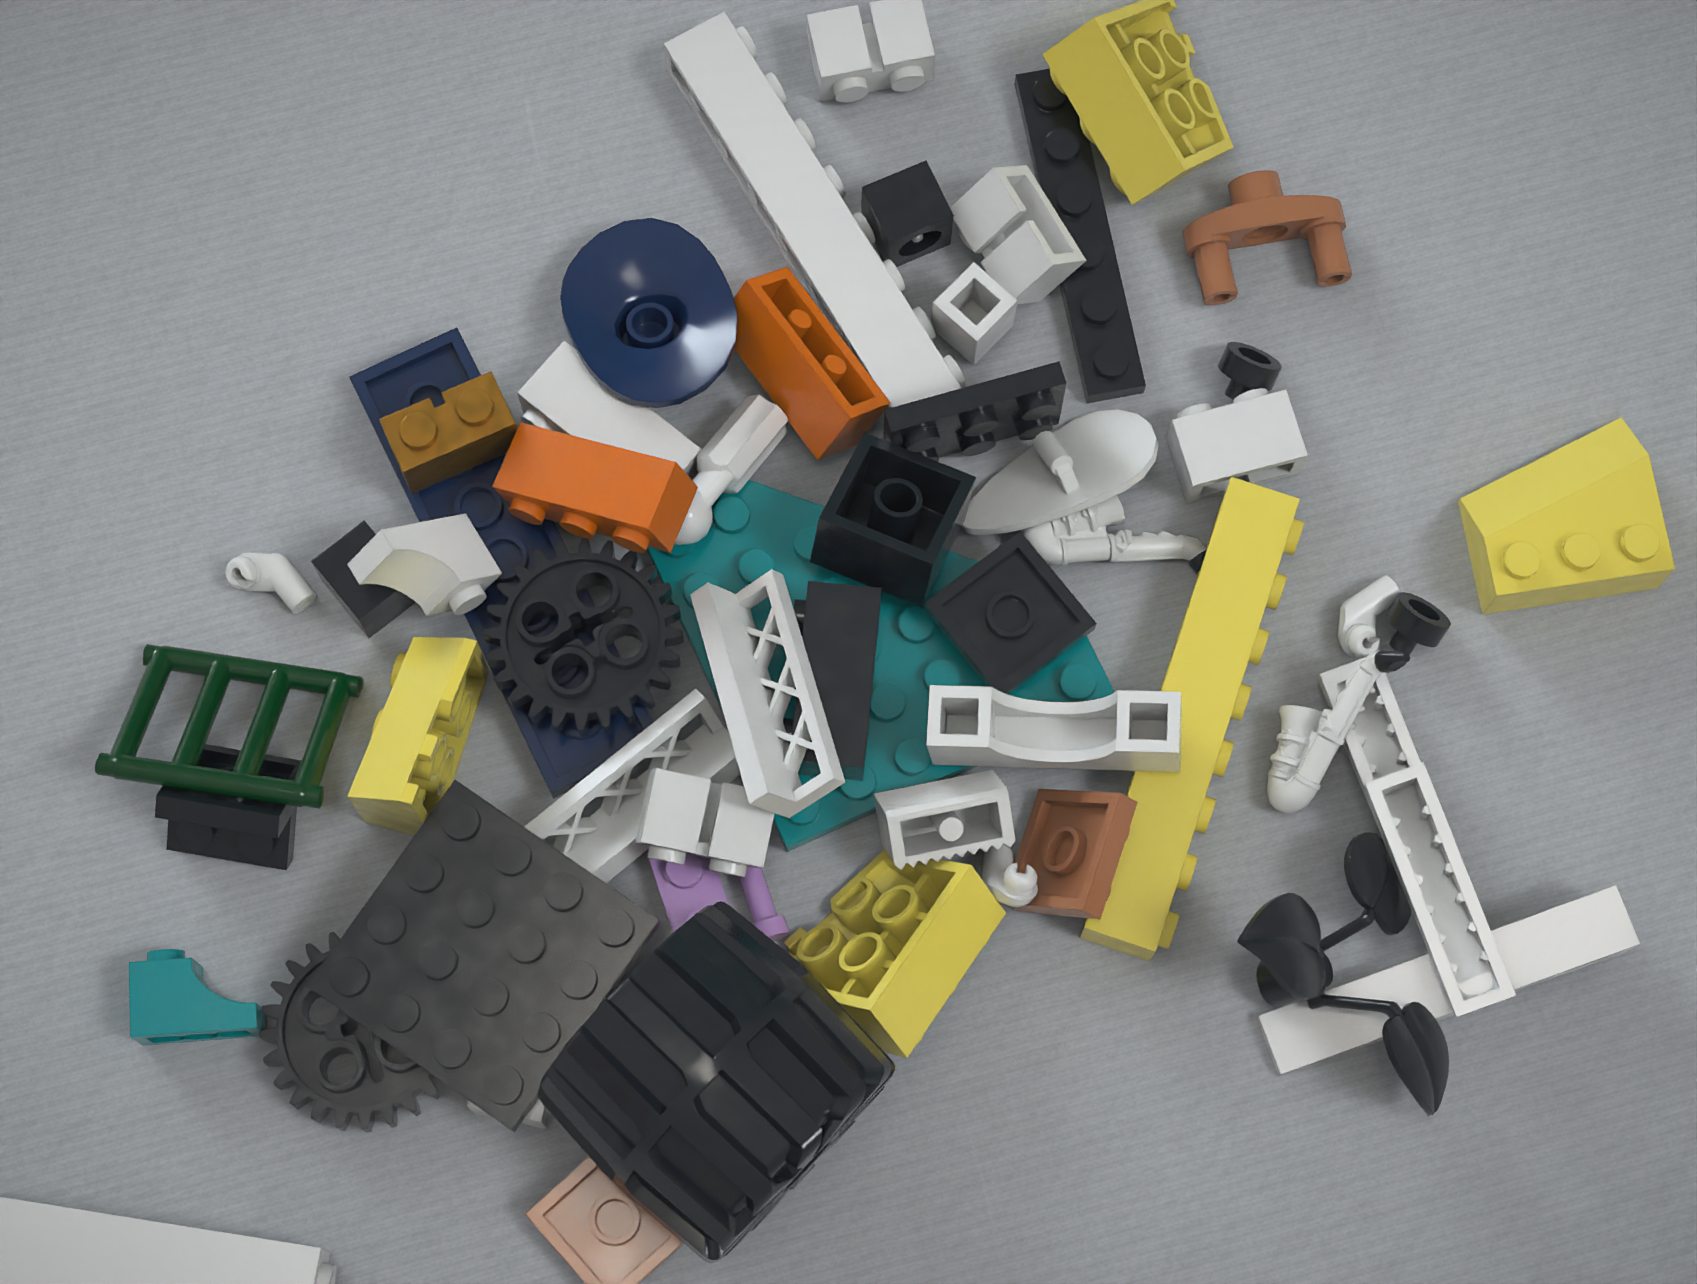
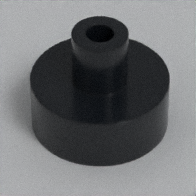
(1248, 369)
(1415, 623)

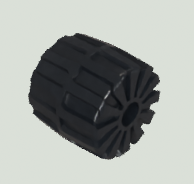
(714, 1080)

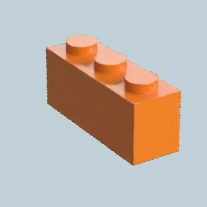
(805, 364)
(595, 489)

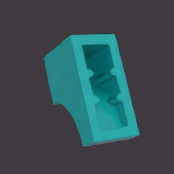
(176, 1005)

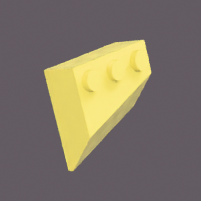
(1139, 97)
(1569, 526)
(420, 732)
(899, 944)

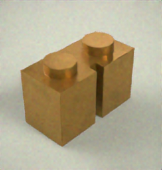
(451, 437)

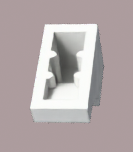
(432, 562)

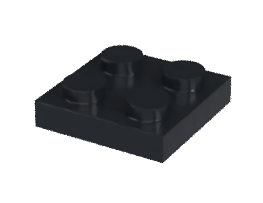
(1010, 615)

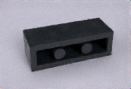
(840, 642)

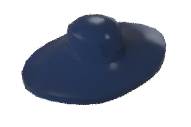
(649, 312)

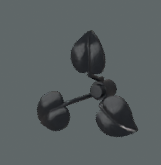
(1297, 969)

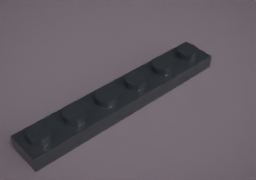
(1094, 291)

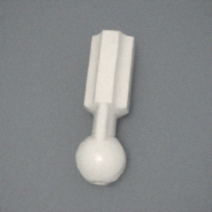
(732, 460)

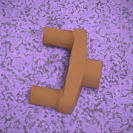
(1262, 217)

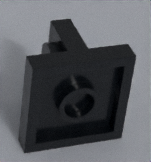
(229, 825)

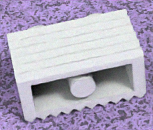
(944, 818)

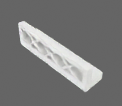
(748, 697)
(608, 837)

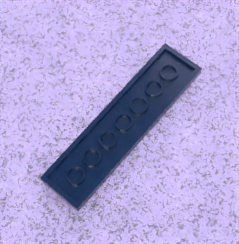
(425, 373)

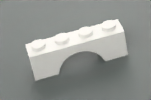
(1106, 733)

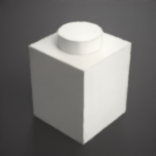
(973, 313)

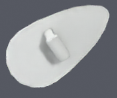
(1065, 473)

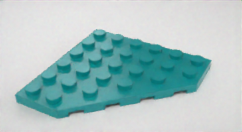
(777, 532)

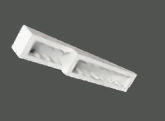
(1422, 848)
(1530, 949)

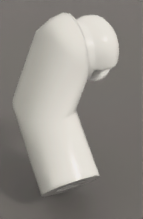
(270, 574)
(1360, 614)
(1004, 881)

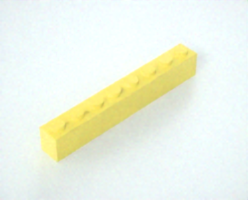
(1208, 669)

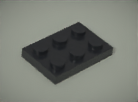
(980, 414)

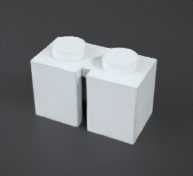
(871, 56)
(1017, 233)
(1247, 438)
(703, 820)

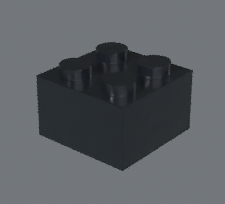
(892, 519)

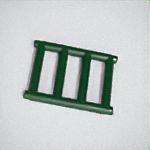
(245, 777)

